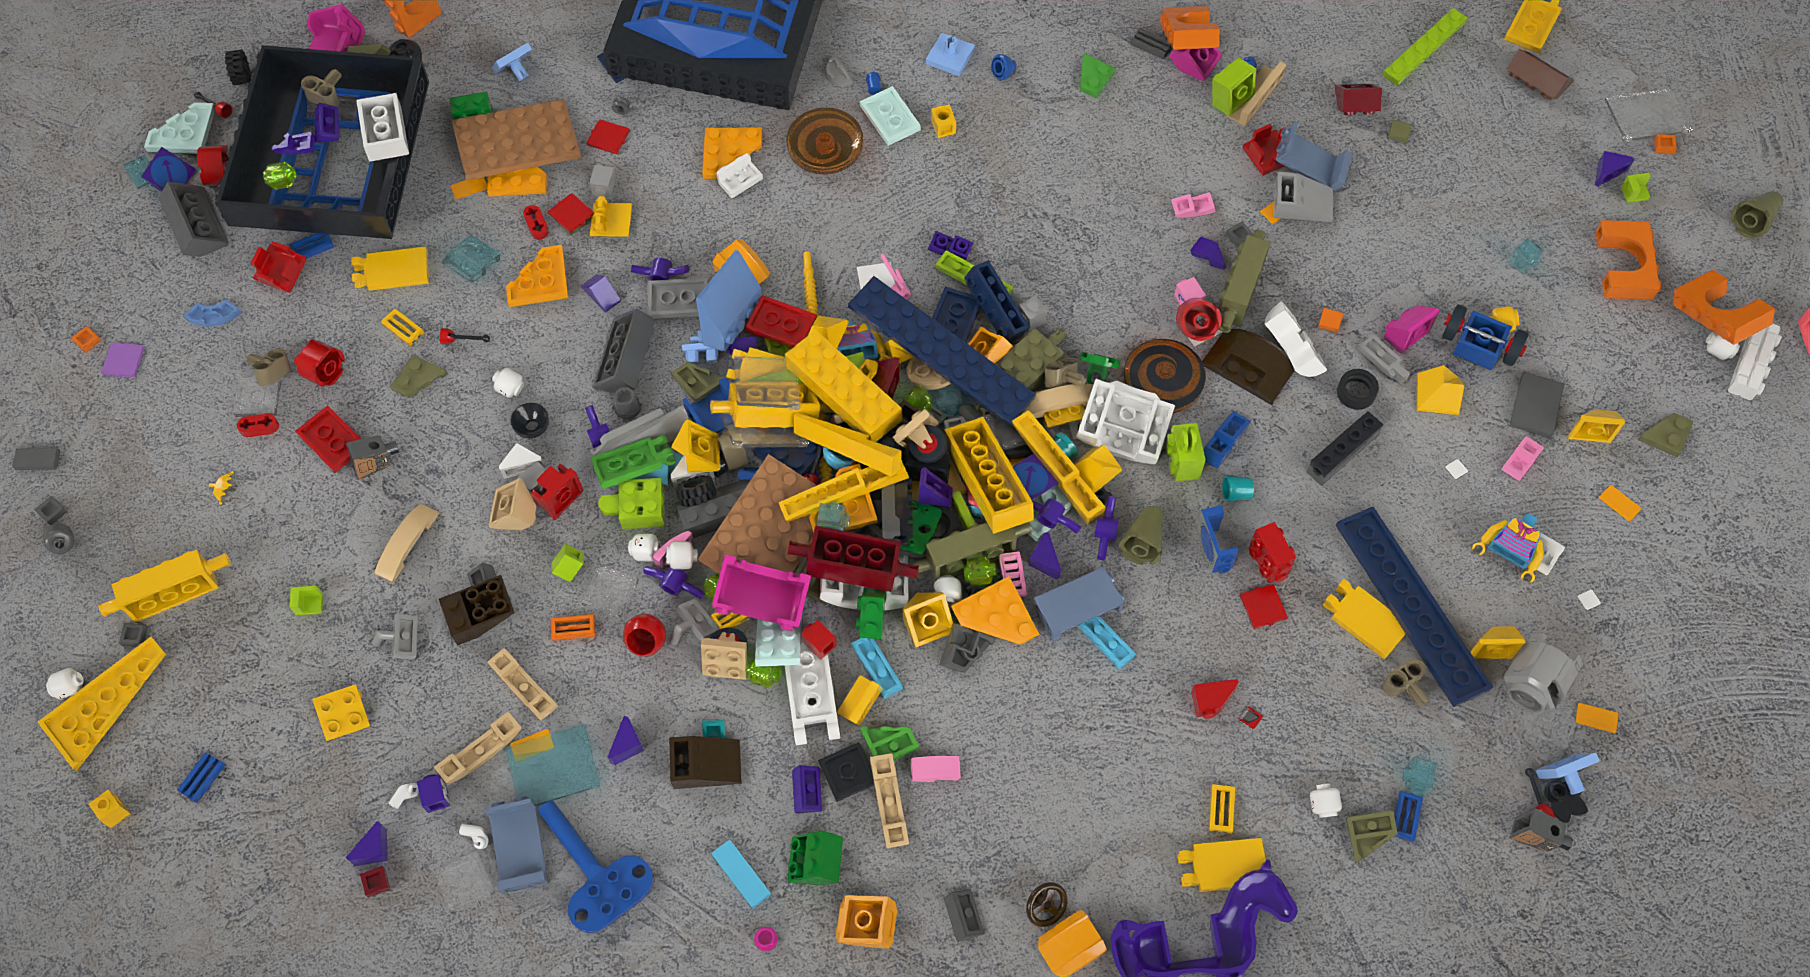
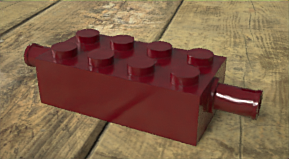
(853, 558)

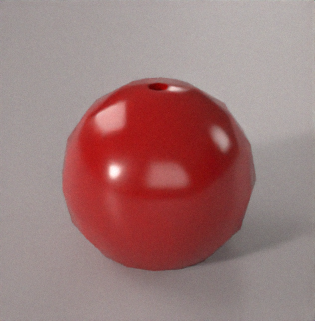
(644, 635)

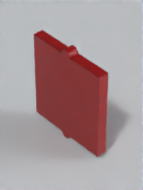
(608, 136)
(571, 212)
(1263, 606)

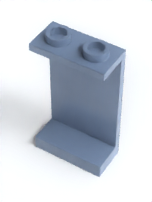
(1312, 160)
(1078, 602)
(517, 844)

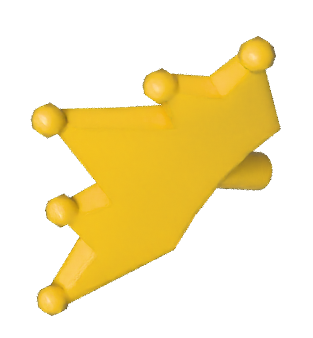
(221, 485)

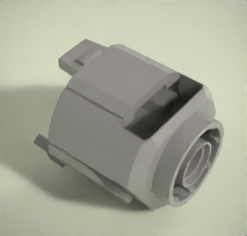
(1540, 675)

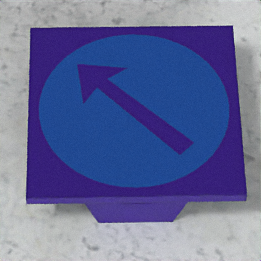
(167, 168)
(1034, 476)

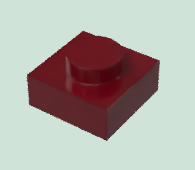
(375, 881)

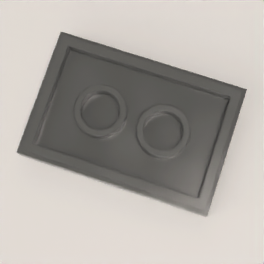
(1537, 404)

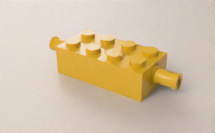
(768, 416)
(165, 585)

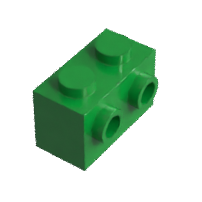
(470, 105)
(872, 613)

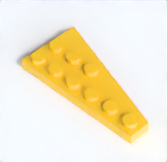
(89, 713)

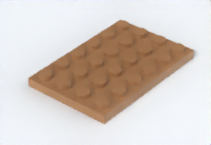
(515, 139)
(756, 525)

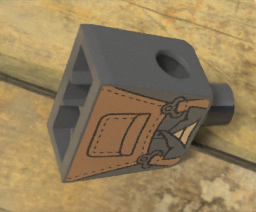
(370, 455)
(1540, 831)

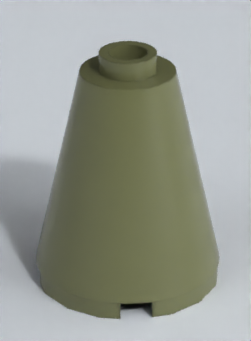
(1756, 214)
(1144, 537)

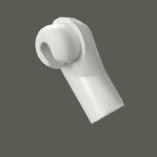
(404, 792)
(477, 833)

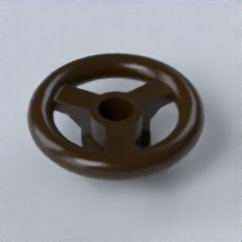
(1043, 901)

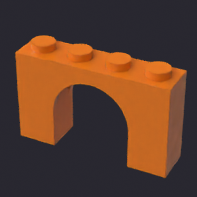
(412, 16)
(1189, 27)
(1637, 239)
(1731, 325)

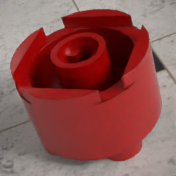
(212, 163)
(1207, 326)
(320, 363)

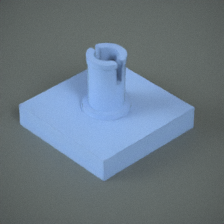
(950, 54)
(513, 60)
(1568, 768)

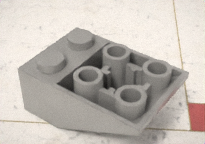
(1302, 198)

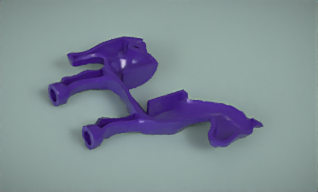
(1230, 929)

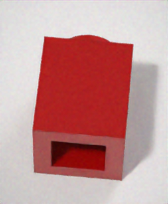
(818, 639)

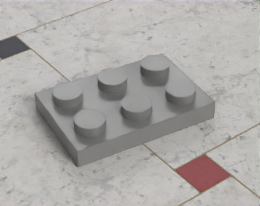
(674, 297)

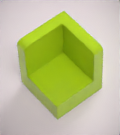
(1635, 187)
(567, 562)
(306, 600)

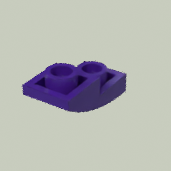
(956, 245)

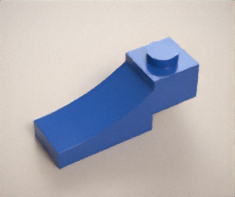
(1225, 439)

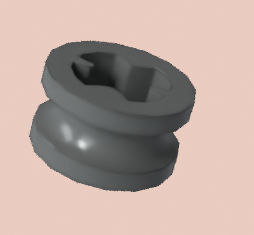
(620, 105)

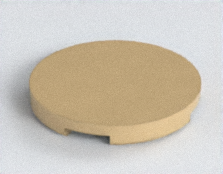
(923, 376)

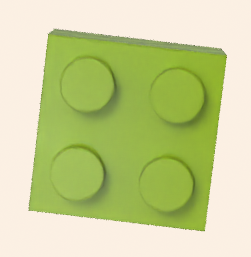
(1233, 86)

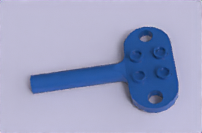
(608, 889)

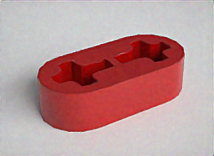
(532, 223)
(257, 425)

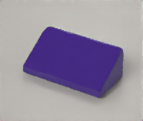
(326, 123)
(806, 789)

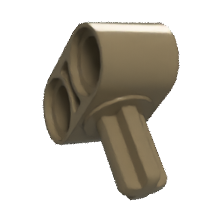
(322, 90)
(270, 366)
(1063, 373)
(733, 457)
(1407, 681)

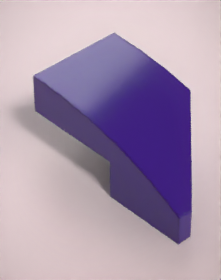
(296, 144)
(1208, 250)

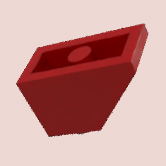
(1212, 697)

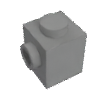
(602, 181)
(1033, 312)
(530, 477)

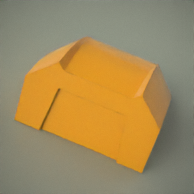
(755, 264)
(990, 345)
(866, 921)
(1071, 945)

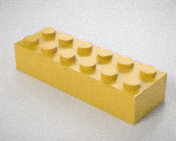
(843, 387)
(989, 475)

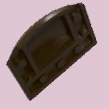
(1250, 363)

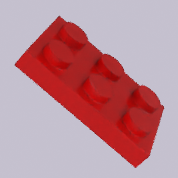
(780, 322)
(328, 437)

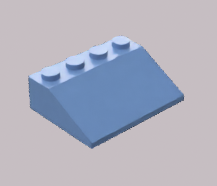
(727, 302)

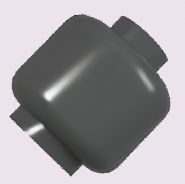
(58, 538)

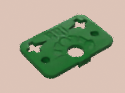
(923, 516)

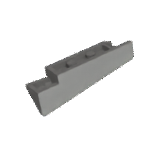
(650, 425)

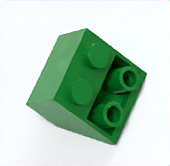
(815, 858)

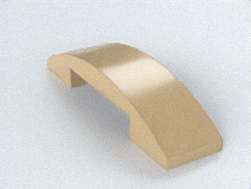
(1059, 398)
(403, 540)
(522, 684)
(480, 751)
(889, 801)

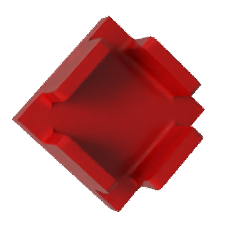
(1263, 149)
(277, 266)
(561, 489)

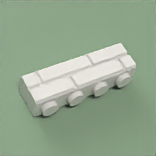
(1753, 363)

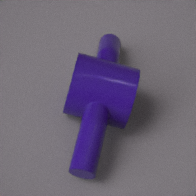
(660, 269)
(597, 430)
(1052, 513)
(1106, 528)
(673, 581)

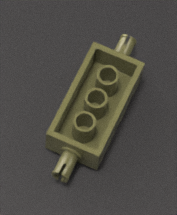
(1242, 280)
(1028, 359)
(951, 553)

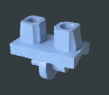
(692, 350)

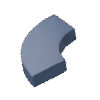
(212, 315)

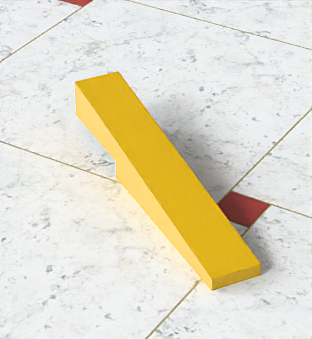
(849, 443)
(1060, 467)
(838, 490)

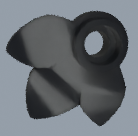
(1566, 803)

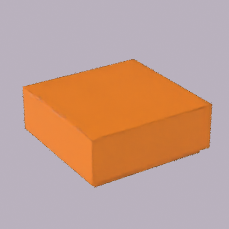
(1665, 144)
(1330, 320)
(86, 339)

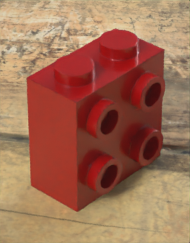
(1272, 552)

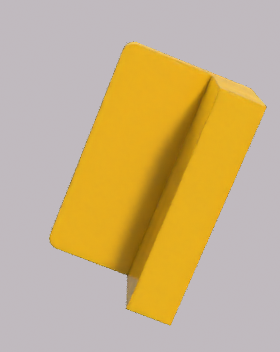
(859, 700)

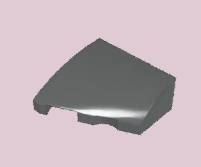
(964, 647)

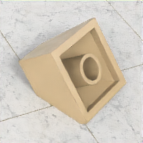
(513, 507)

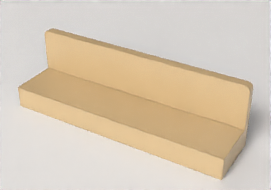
(1266, 82)

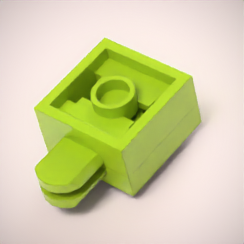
(1185, 452)
(637, 504)

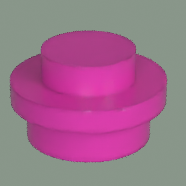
(766, 939)

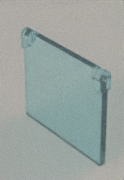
(553, 766)

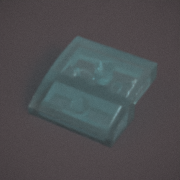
(471, 258)

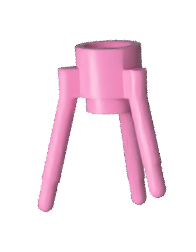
(900, 286)

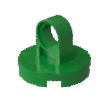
(1099, 364)

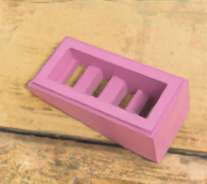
(1016, 563)

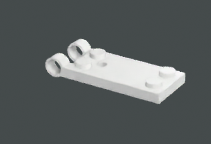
(808, 682)

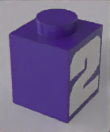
(433, 793)

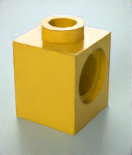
(943, 121)
(109, 808)

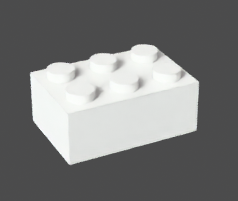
(382, 127)

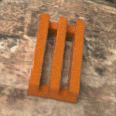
(575, 634)

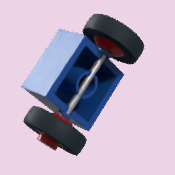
(1483, 338)

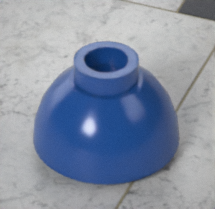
(1002, 66)

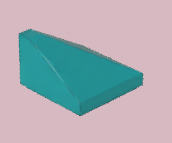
(713, 728)

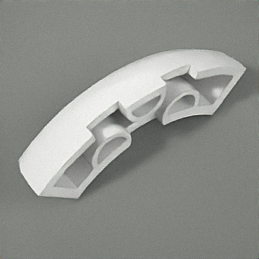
(1295, 343)

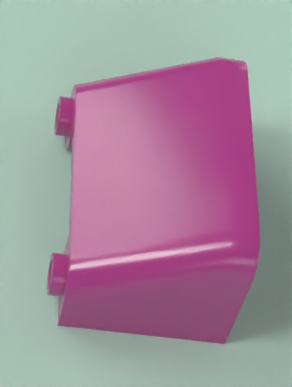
(334, 29)
(761, 592)

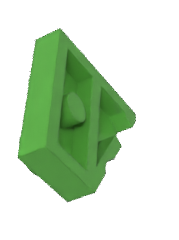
(1094, 75)
(889, 740)

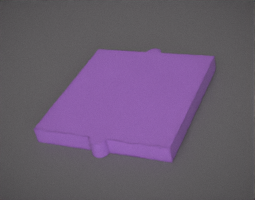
(122, 359)

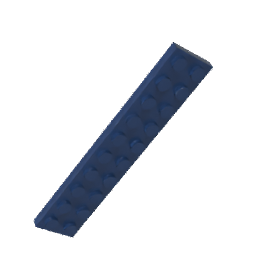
(942, 351)
(1414, 607)

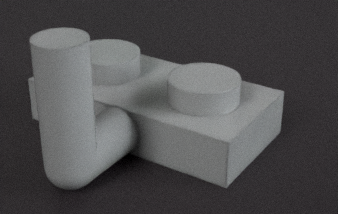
(695, 619)
(403, 636)

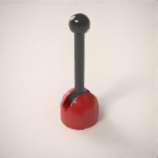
(222, 108)
(448, 336)
(811, 476)
(1542, 807)

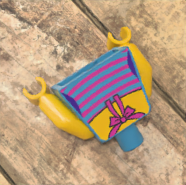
(859, 339)
(1516, 542)

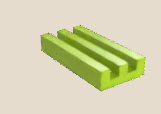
(962, 510)

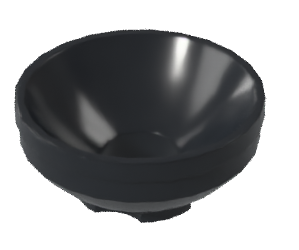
(412, 49)
(527, 413)

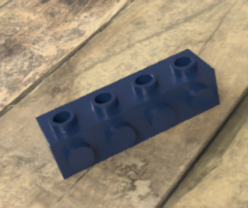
(996, 301)

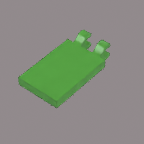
(632, 461)

